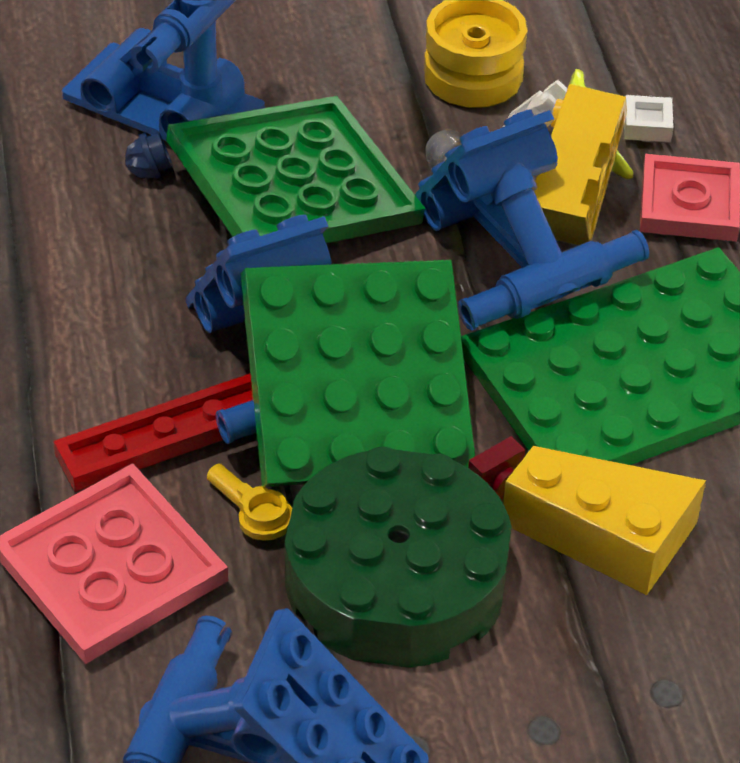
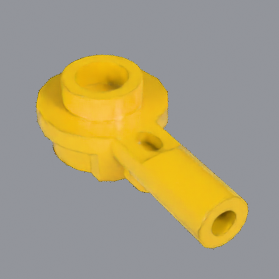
(262, 512)

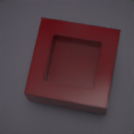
(498, 463)

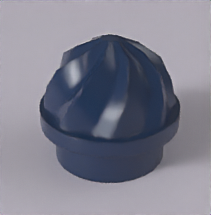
(148, 157)

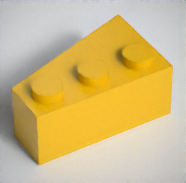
(586, 144)
(604, 512)

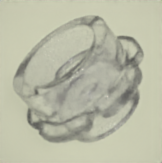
(440, 144)

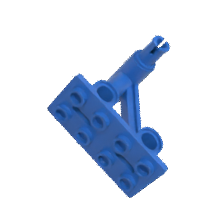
(145, 92)
(495, 184)
(220, 296)
(286, 709)

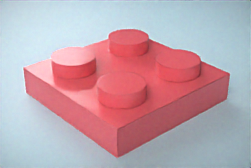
(690, 197)

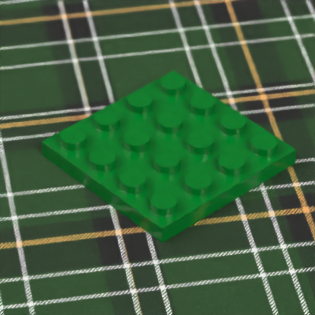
(295, 163)
(354, 364)

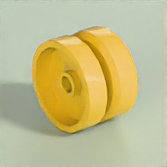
(475, 51)

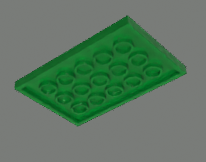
(622, 364)

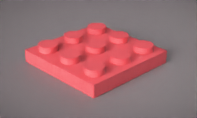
(110, 562)

